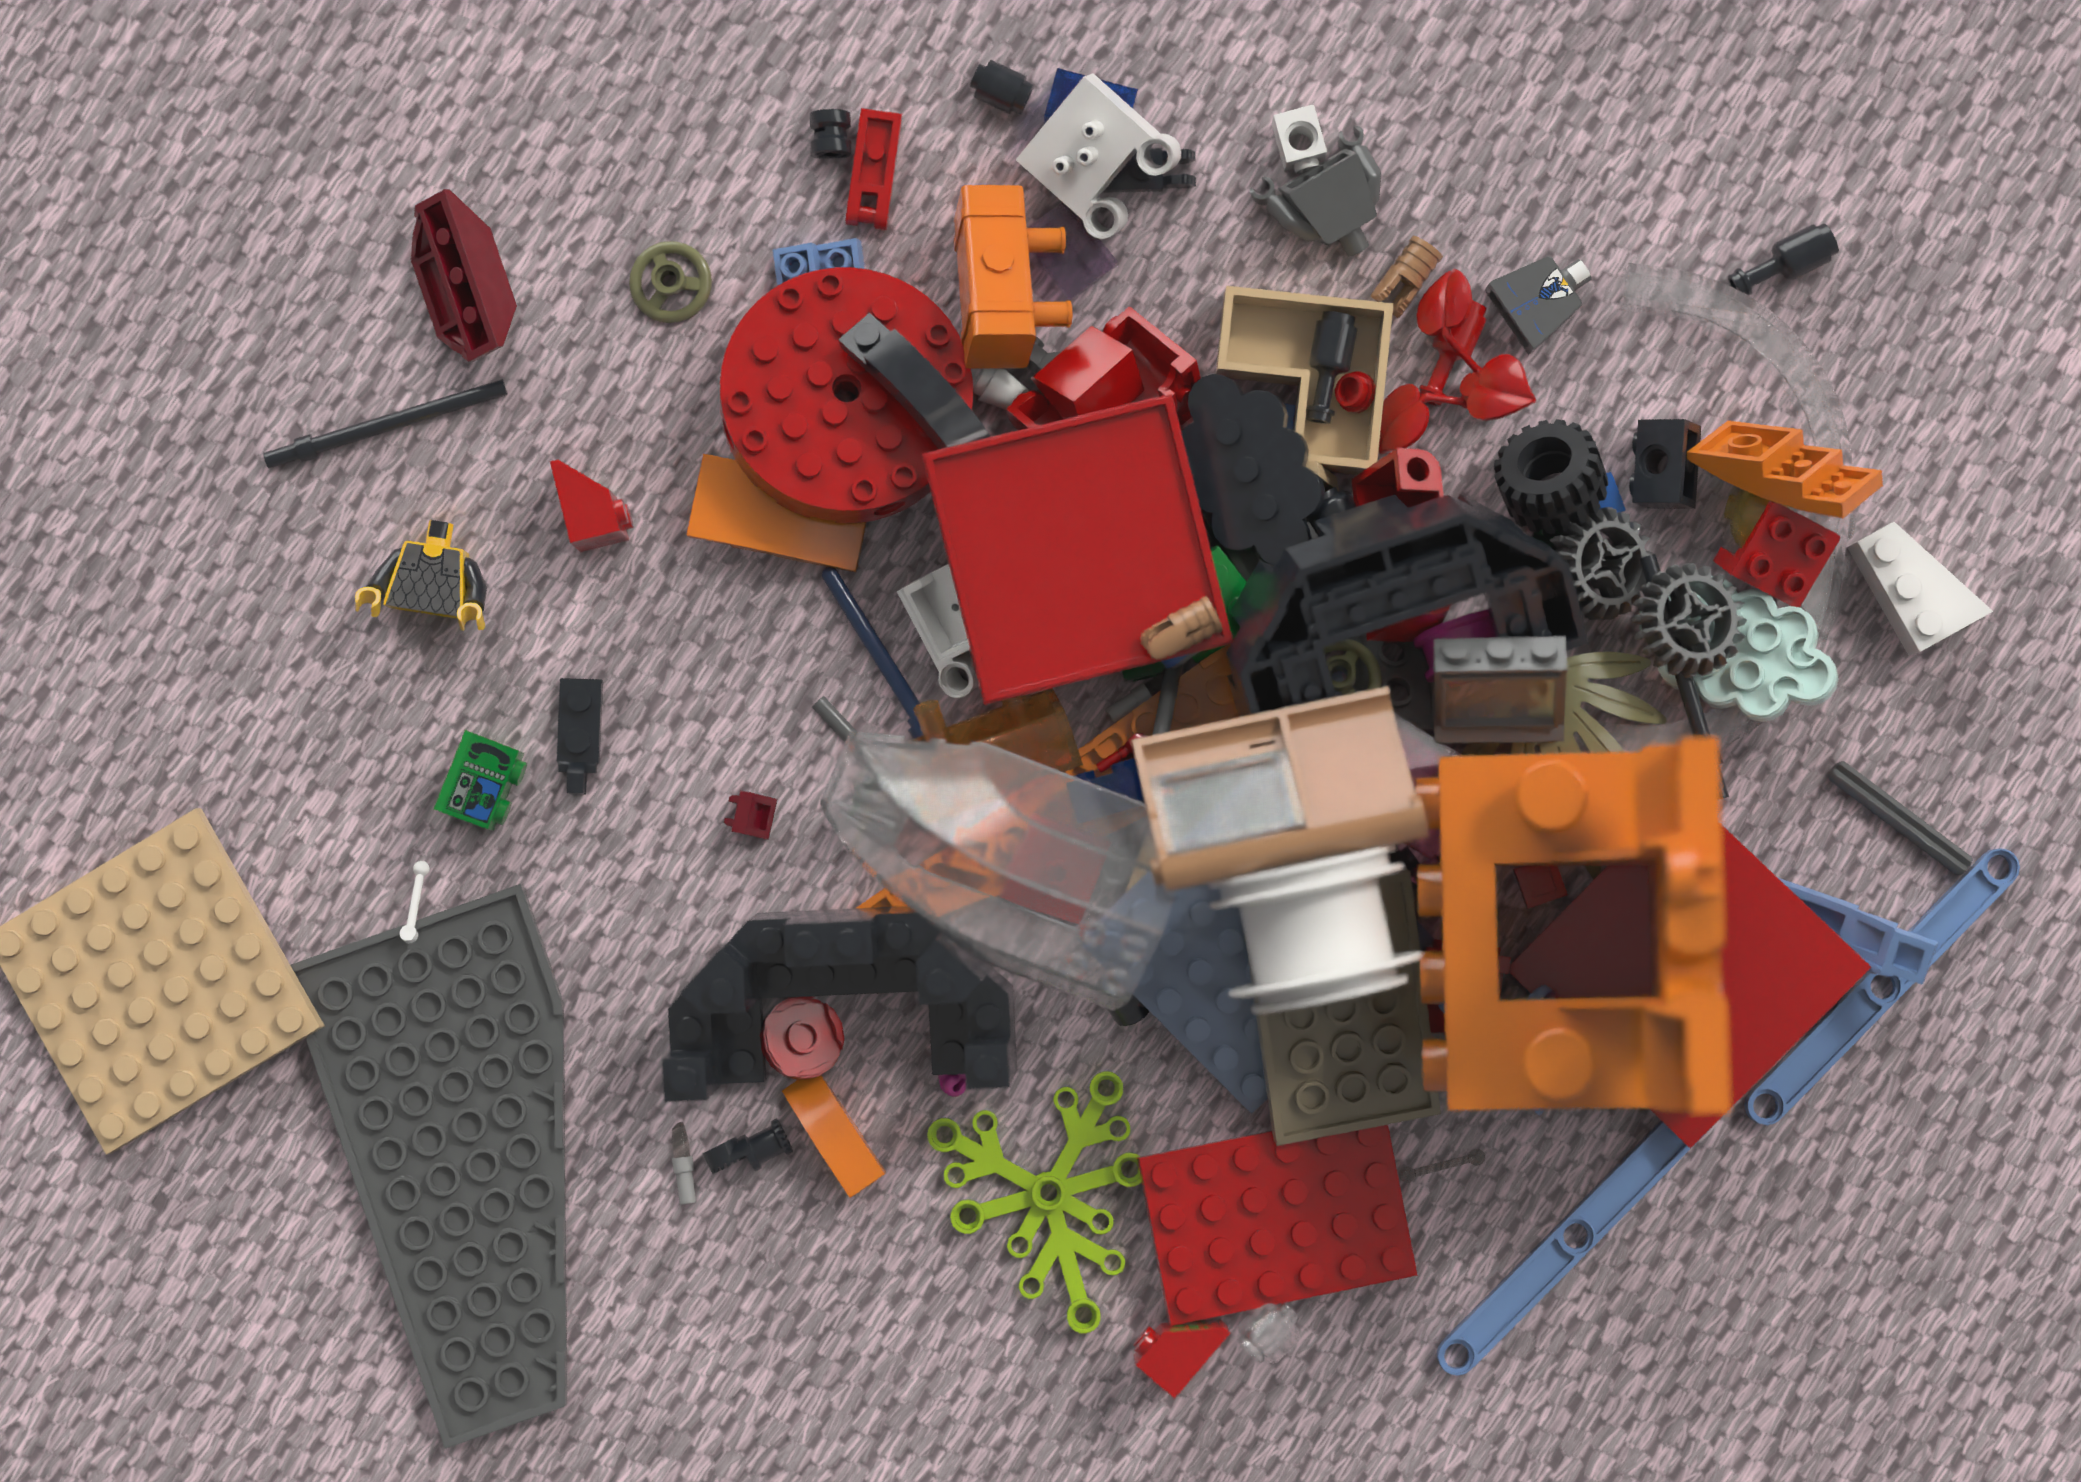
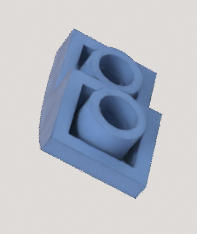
(810, 257)

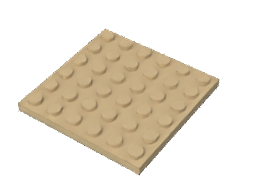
(154, 981)

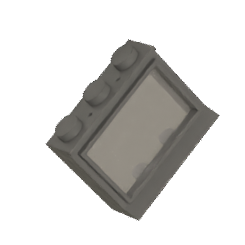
(1499, 689)

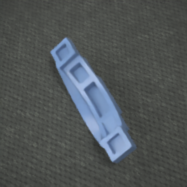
(1876, 939)

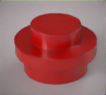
(1355, 391)

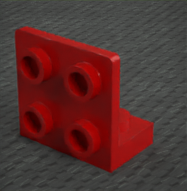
(1781, 554)

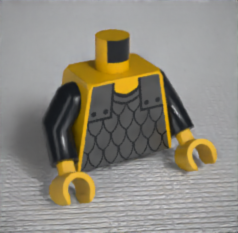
(429, 580)

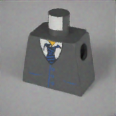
(1538, 298)

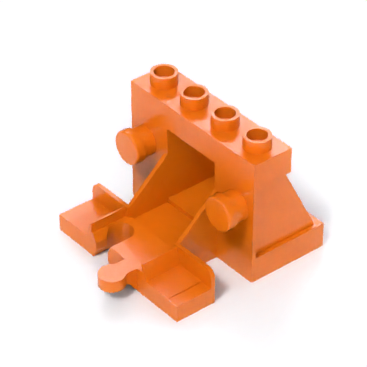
(1579, 811)

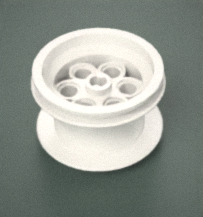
(1316, 930)

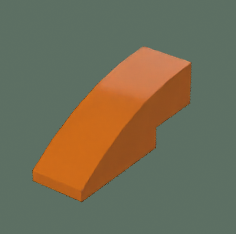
(834, 1134)

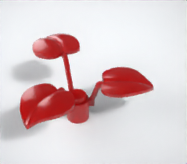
(1487, 392)

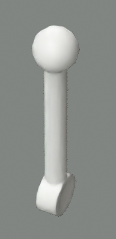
(409, 933)

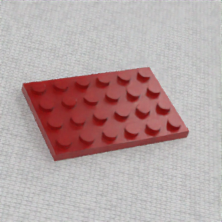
(1273, 1221)

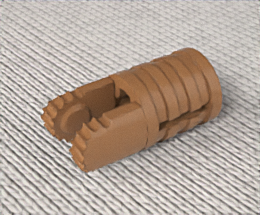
(1410, 268)
(1181, 629)

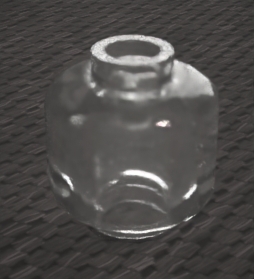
(1268, 1332)

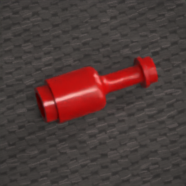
(1467, 336)

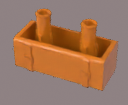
(997, 277)

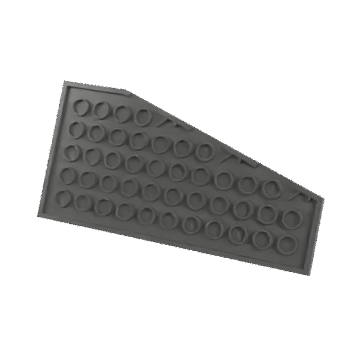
(455, 1136)

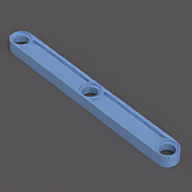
(1860, 1008)
(1553, 1257)

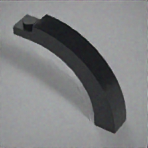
(913, 383)

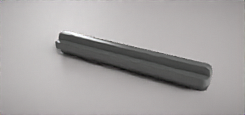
(1900, 818)

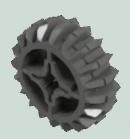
(1619, 572)
(1721, 608)

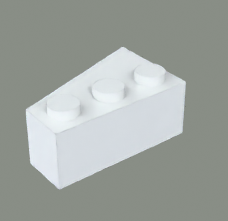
(1914, 589)

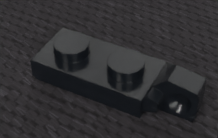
(579, 730)

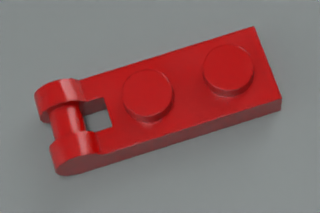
(874, 167)

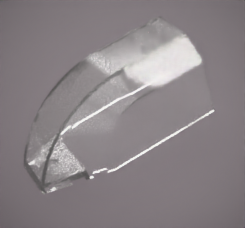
(1006, 858)

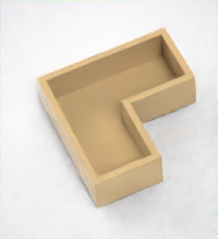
(1271, 339)

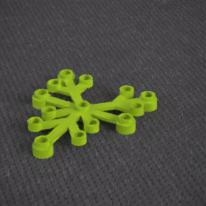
(1062, 1240)

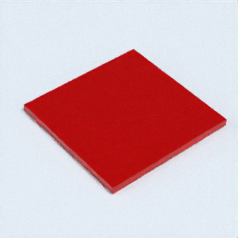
(1072, 545)
(1776, 963)

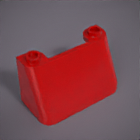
(1161, 365)

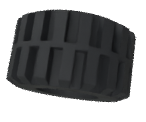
(1544, 452)

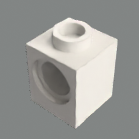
(1303, 122)

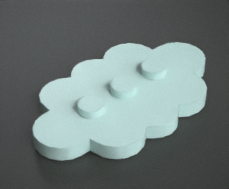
(1773, 661)

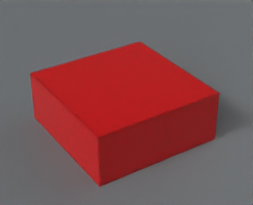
(1539, 884)

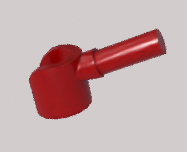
(1120, 754)

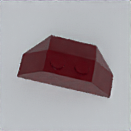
(461, 276)

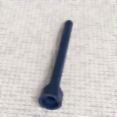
(874, 646)

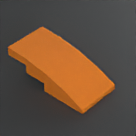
(1784, 470)
(741, 515)

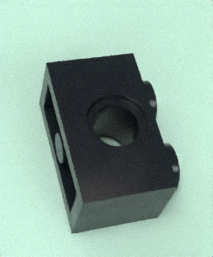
(1678, 482)

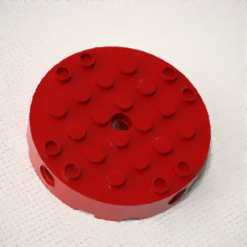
(782, 383)

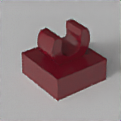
(753, 814)

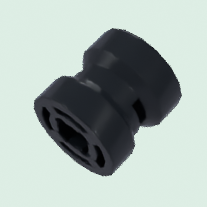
(830, 134)

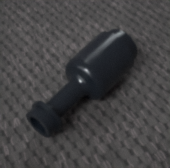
(1791, 258)
(1330, 356)

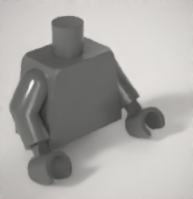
(1330, 198)

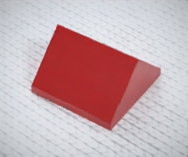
(1090, 375)

